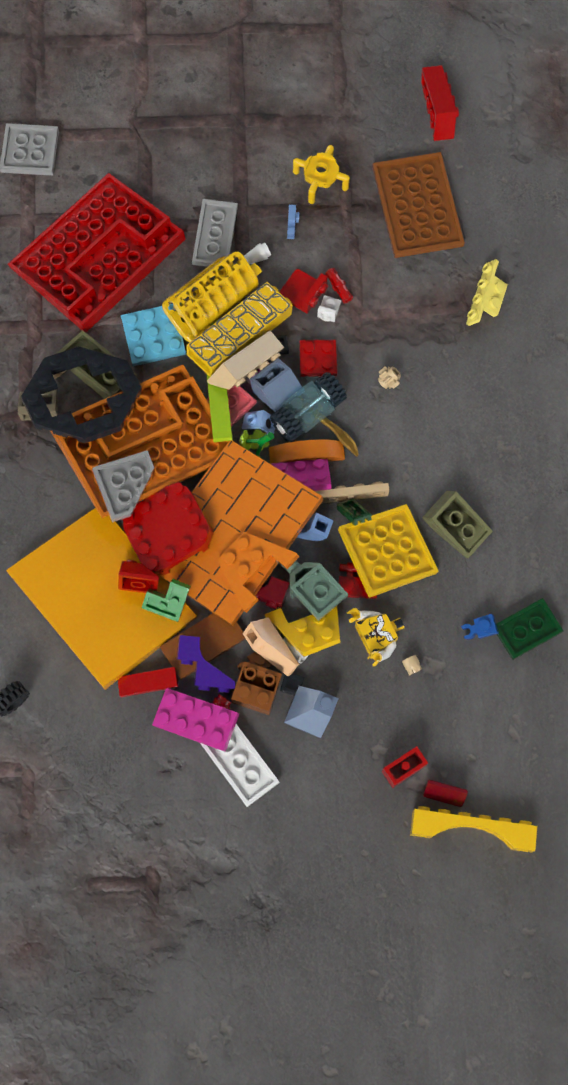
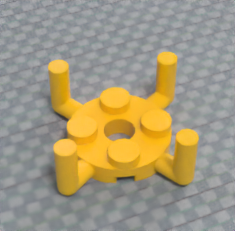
(320, 179)

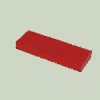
(148, 682)

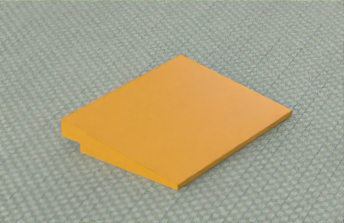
(77, 592)

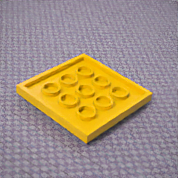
(388, 550)

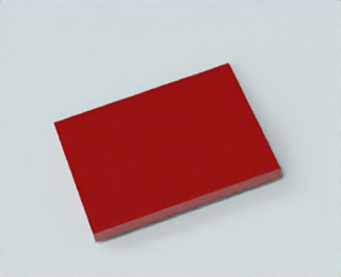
(97, 251)

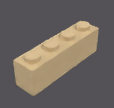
(247, 362)

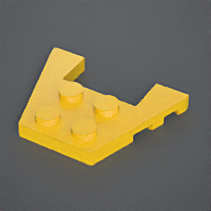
(308, 633)

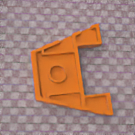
(245, 559)

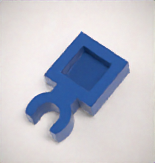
(483, 627)

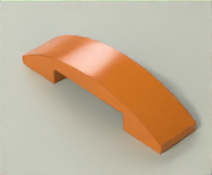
(307, 450)

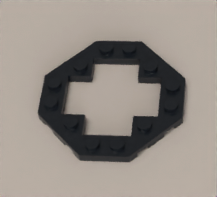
(65, 424)

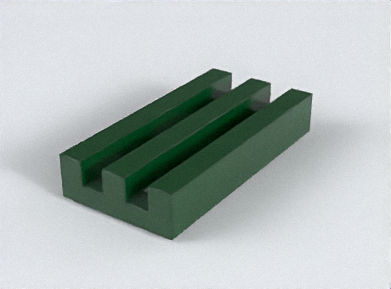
(350, 512)

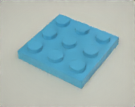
(151, 336)

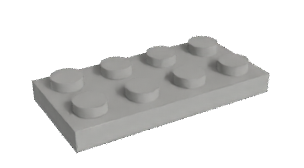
(214, 231)

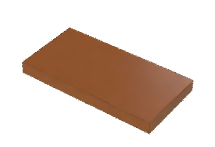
(215, 639)

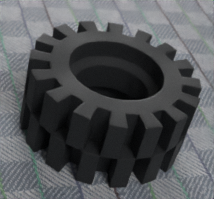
(12, 697)

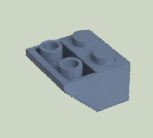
(275, 384)

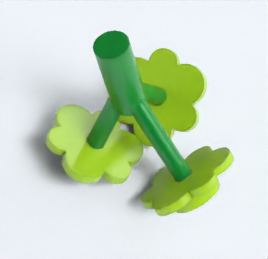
(256, 441)

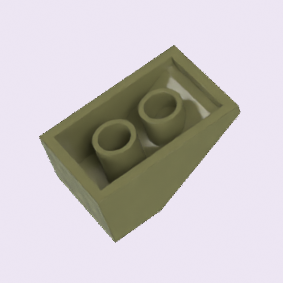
(457, 523)

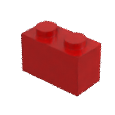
(404, 767)

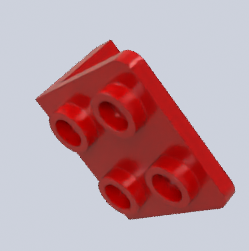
(304, 290)

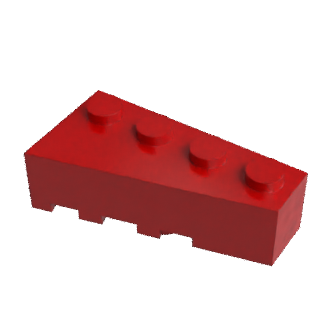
(439, 102)

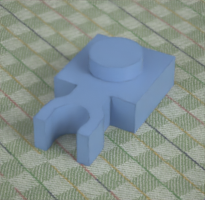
(293, 217)

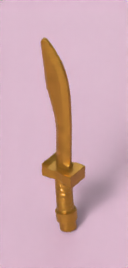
(344, 438)

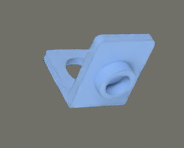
(257, 420)

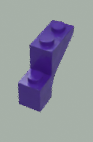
(205, 674)

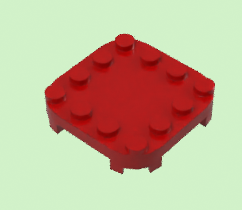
(167, 528)

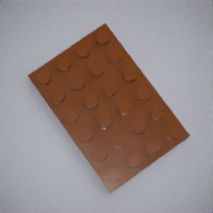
(418, 205)

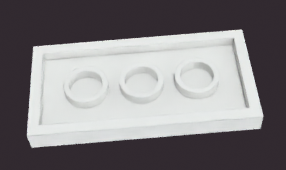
(243, 768)

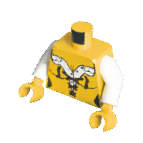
(376, 633)

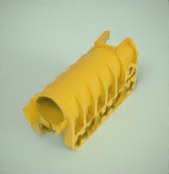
(211, 299)

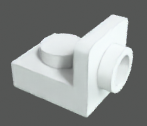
(329, 308)

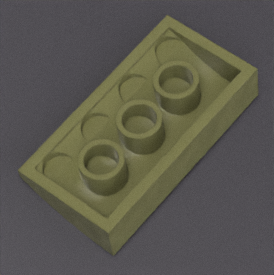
(102, 384)

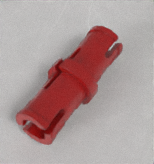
(339, 285)

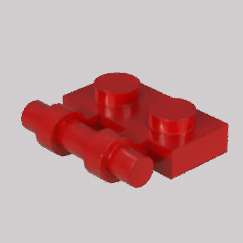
(351, 584)

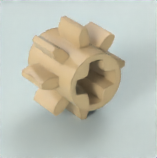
(389, 377)

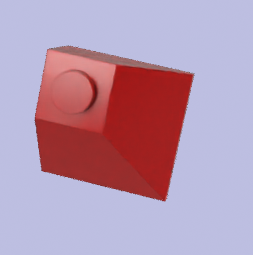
(136, 577)

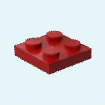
(317, 357)

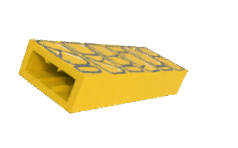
(239, 328)

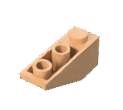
(269, 644)

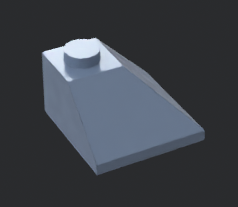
(311, 711)

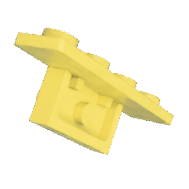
(488, 294)

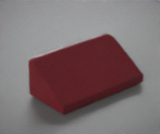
(445, 793)

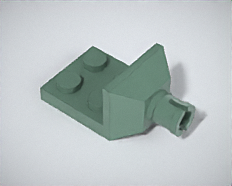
(315, 588)

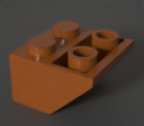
(256, 688)

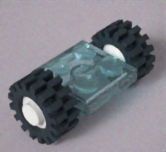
(308, 407)

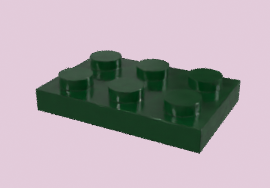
(528, 629)

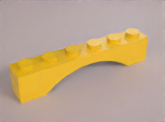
(516, 836)

